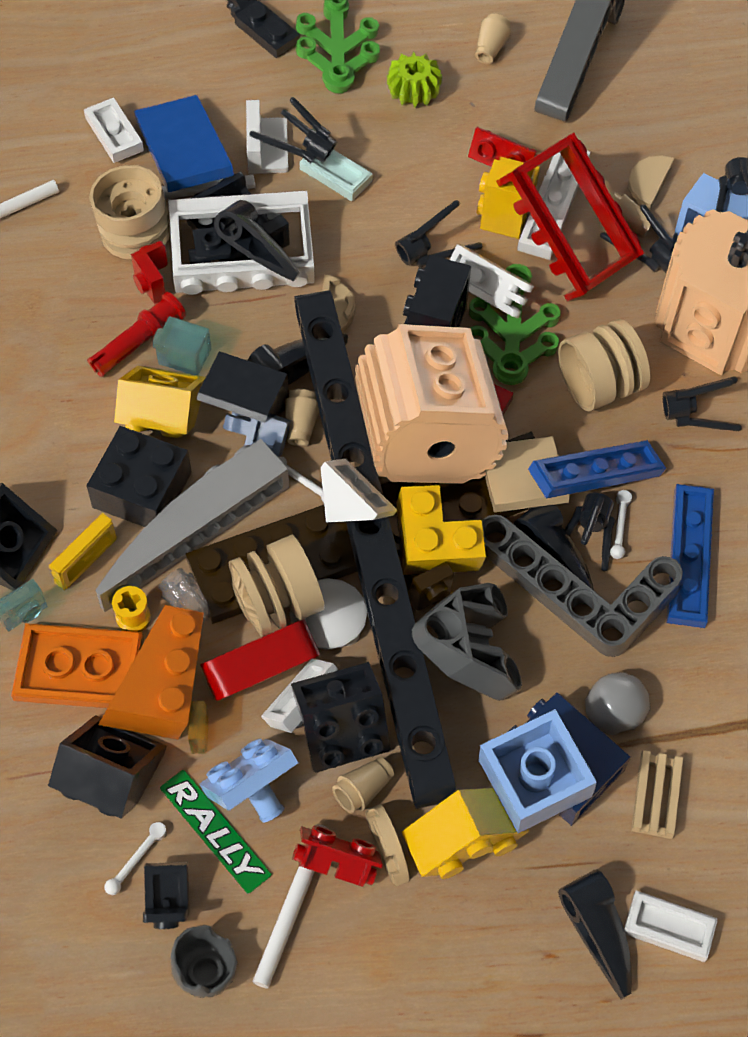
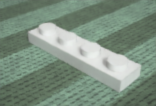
(558, 194)

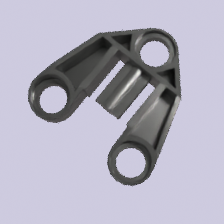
(463, 640)

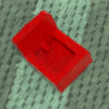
(146, 267)

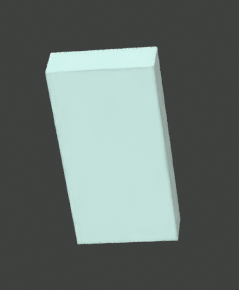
(339, 174)

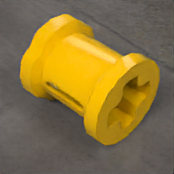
(128, 598)

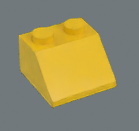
(158, 401)

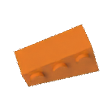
(161, 678)

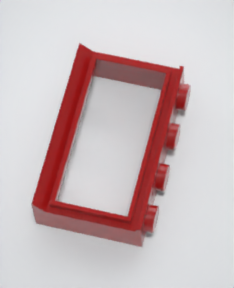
(601, 201)

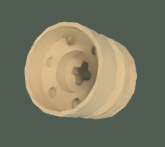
(129, 209)
(604, 364)
(277, 585)

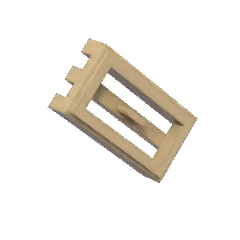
(661, 762)

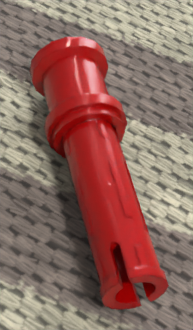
(141, 331)

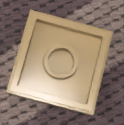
(512, 483)

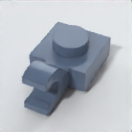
(272, 432)

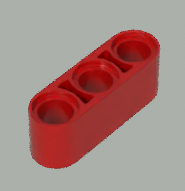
(260, 659)

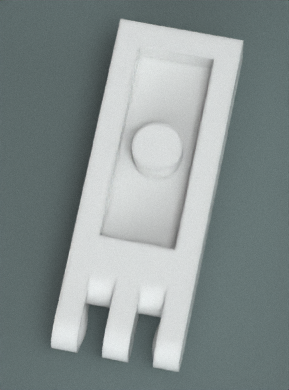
(492, 281)

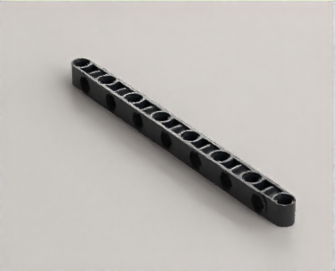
(376, 557)

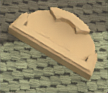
(648, 178)
(343, 300)
(388, 844)

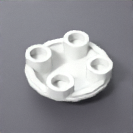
(342, 615)

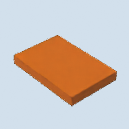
(73, 664)

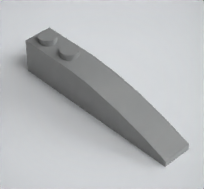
(198, 516)

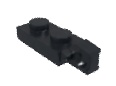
(263, 26)

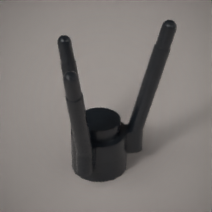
(317, 142)
(735, 180)
(415, 245)
(660, 250)
(682, 402)
(594, 517)

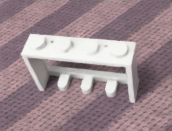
(245, 273)

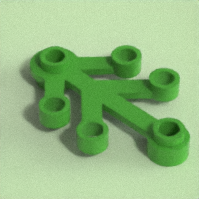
(337, 74)
(514, 333)

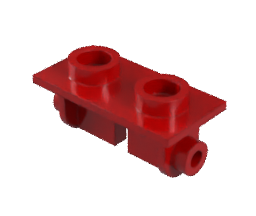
(489, 146)
(353, 857)

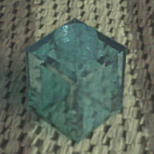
(182, 346)

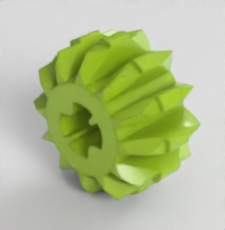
(414, 79)

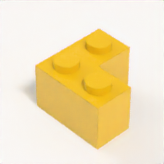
(497, 202)
(429, 540)
(459, 830)

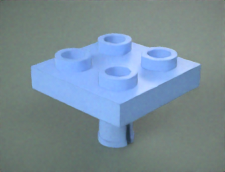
(250, 778)

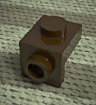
(429, 586)

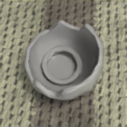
(617, 703)

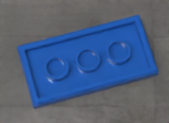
(183, 143)

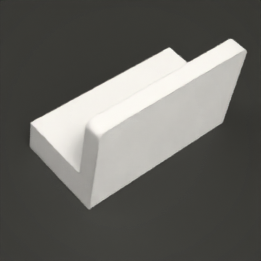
(262, 156)

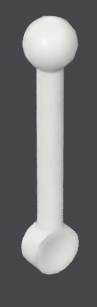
(302, 479)
(623, 499)
(157, 832)

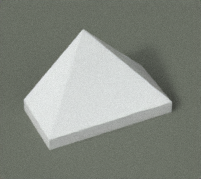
(350, 495)

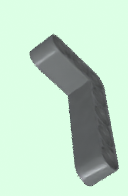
(575, 55)
(576, 592)

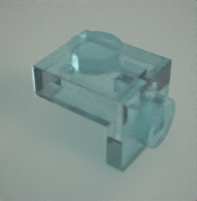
(22, 605)

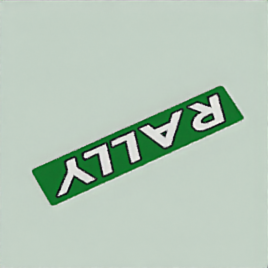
(215, 831)

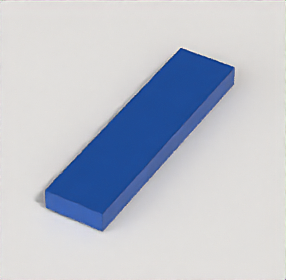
(596, 469)
(693, 552)

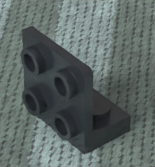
(342, 716)

